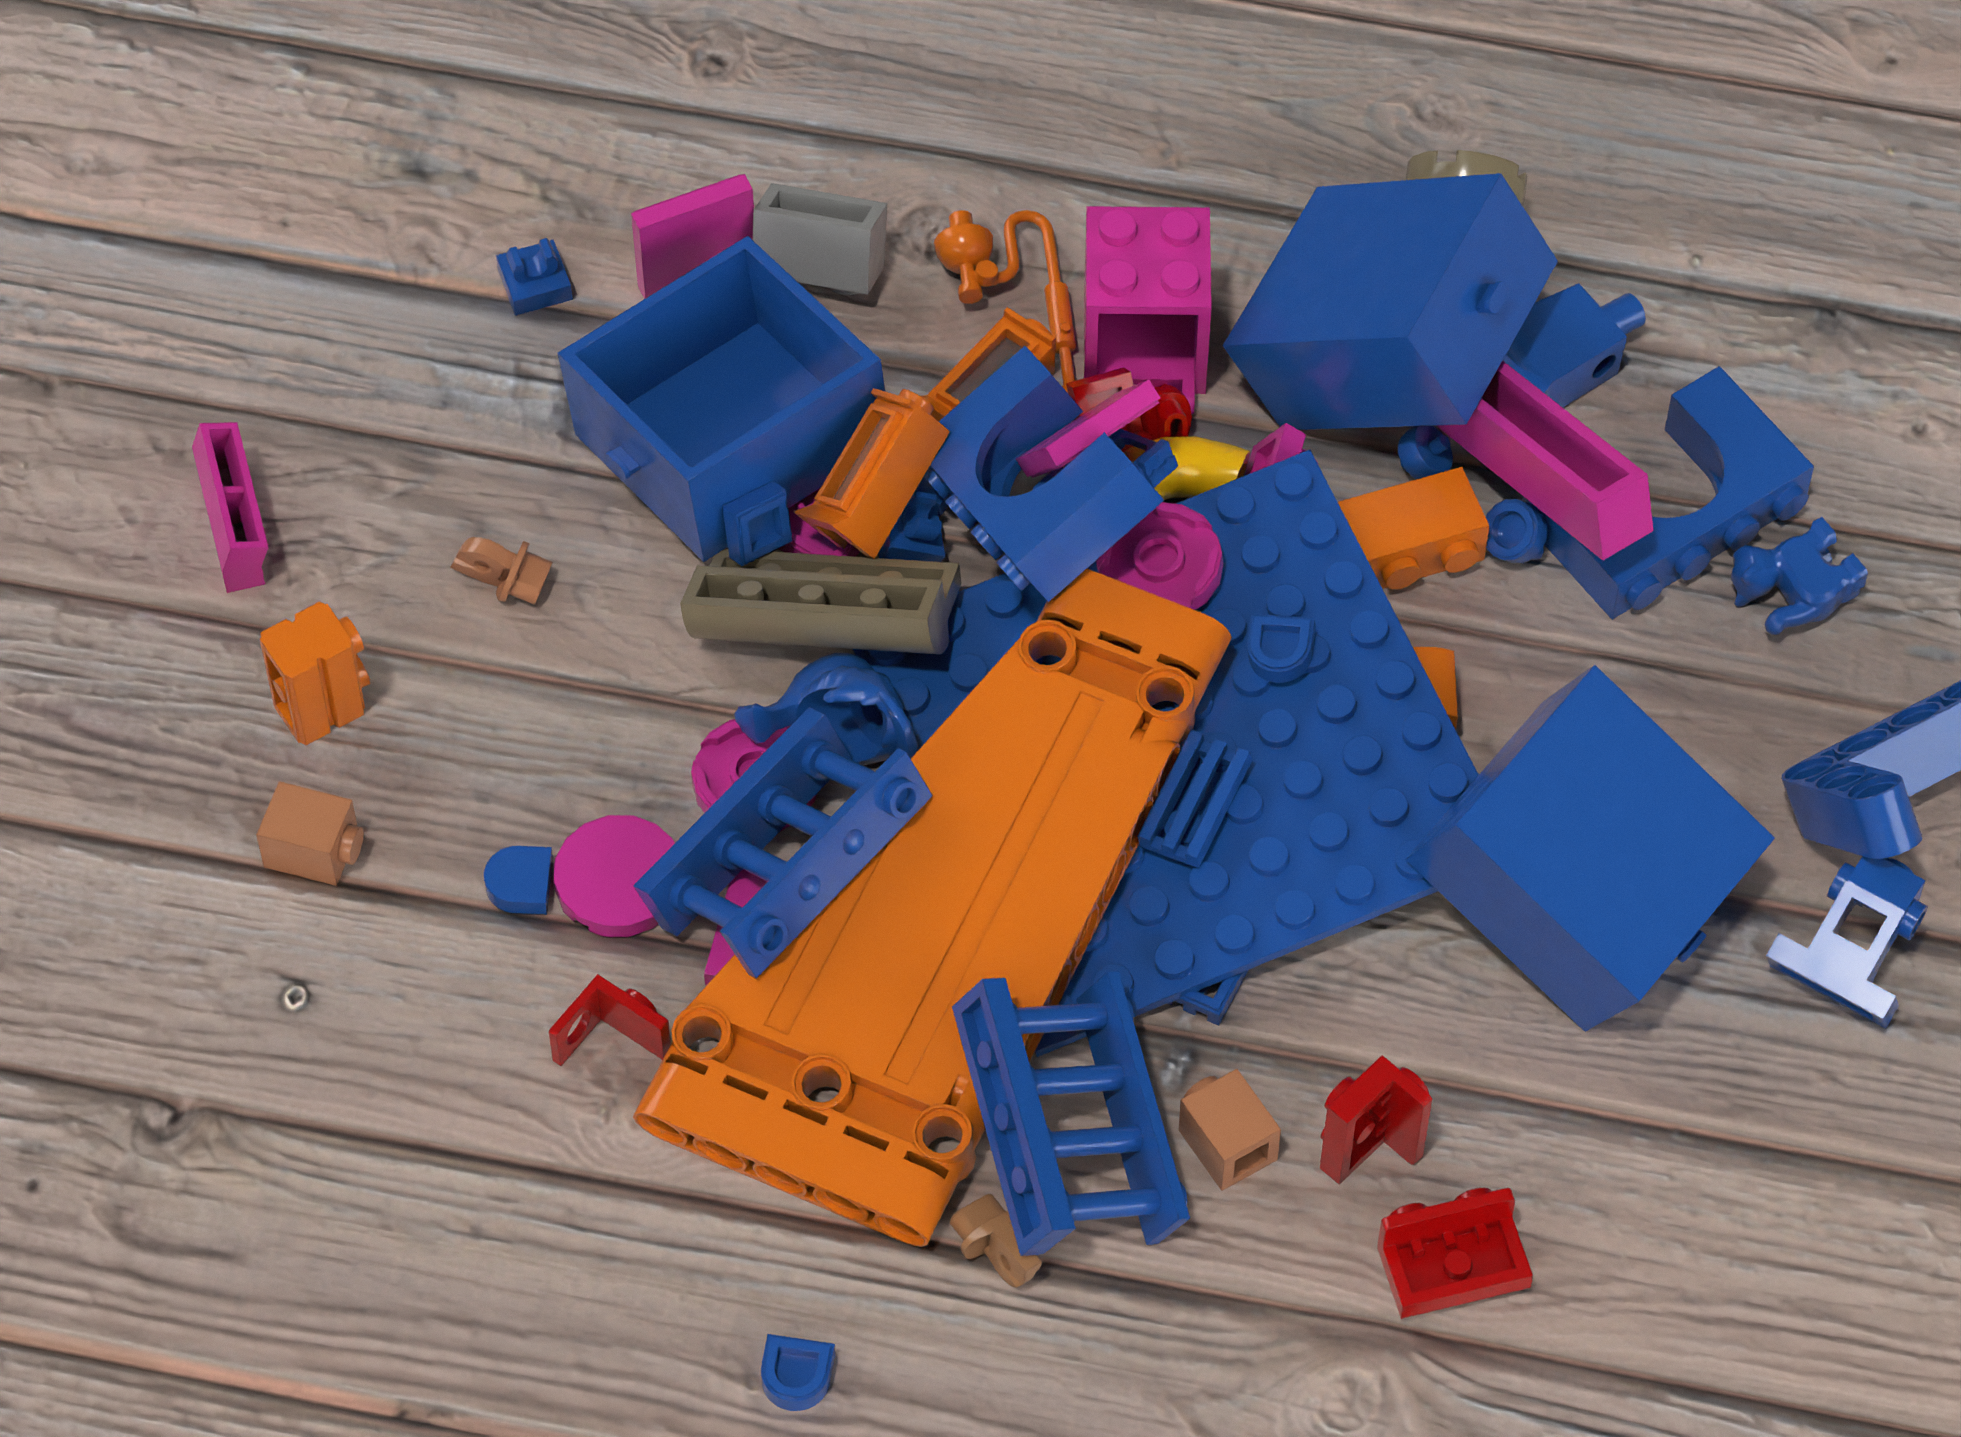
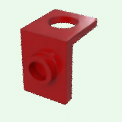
(623, 1010)

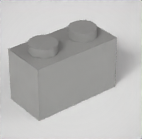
(823, 237)

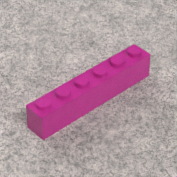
(1557, 464)

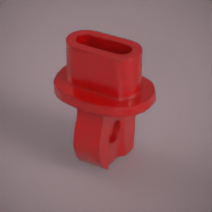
(1170, 416)

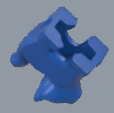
(1802, 573)

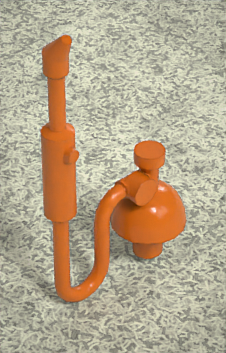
(967, 250)

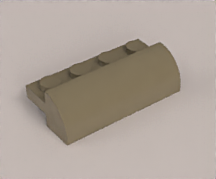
(824, 602)

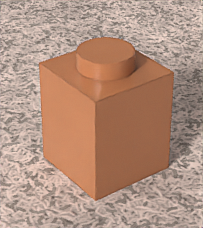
(309, 834)
(1228, 1128)

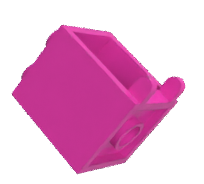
(1148, 294)

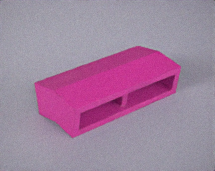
(218, 448)

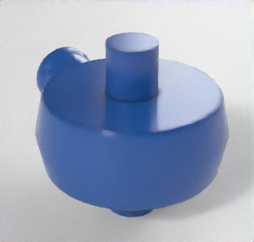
(1424, 451)

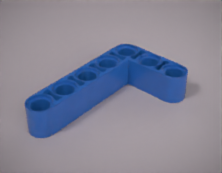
(1861, 786)

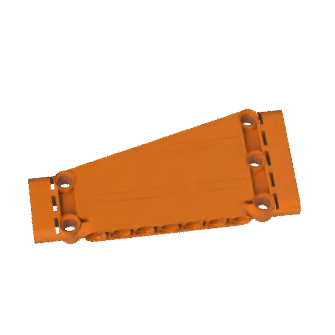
(991, 879)

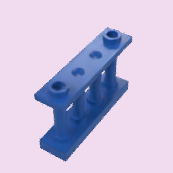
(753, 813)
(1016, 1124)

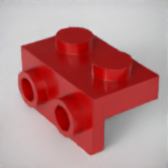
(1373, 1110)
(1453, 1252)

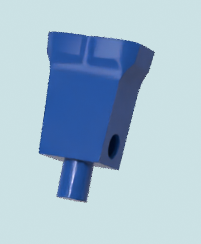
(1573, 342)

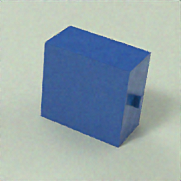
(1391, 303)
(719, 391)
(1591, 850)

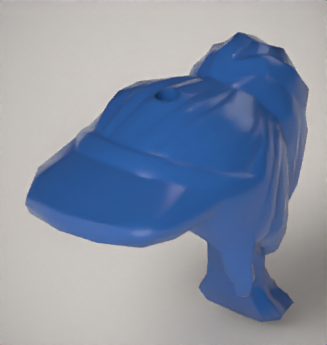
(853, 698)

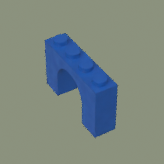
(1754, 478)
(1061, 524)

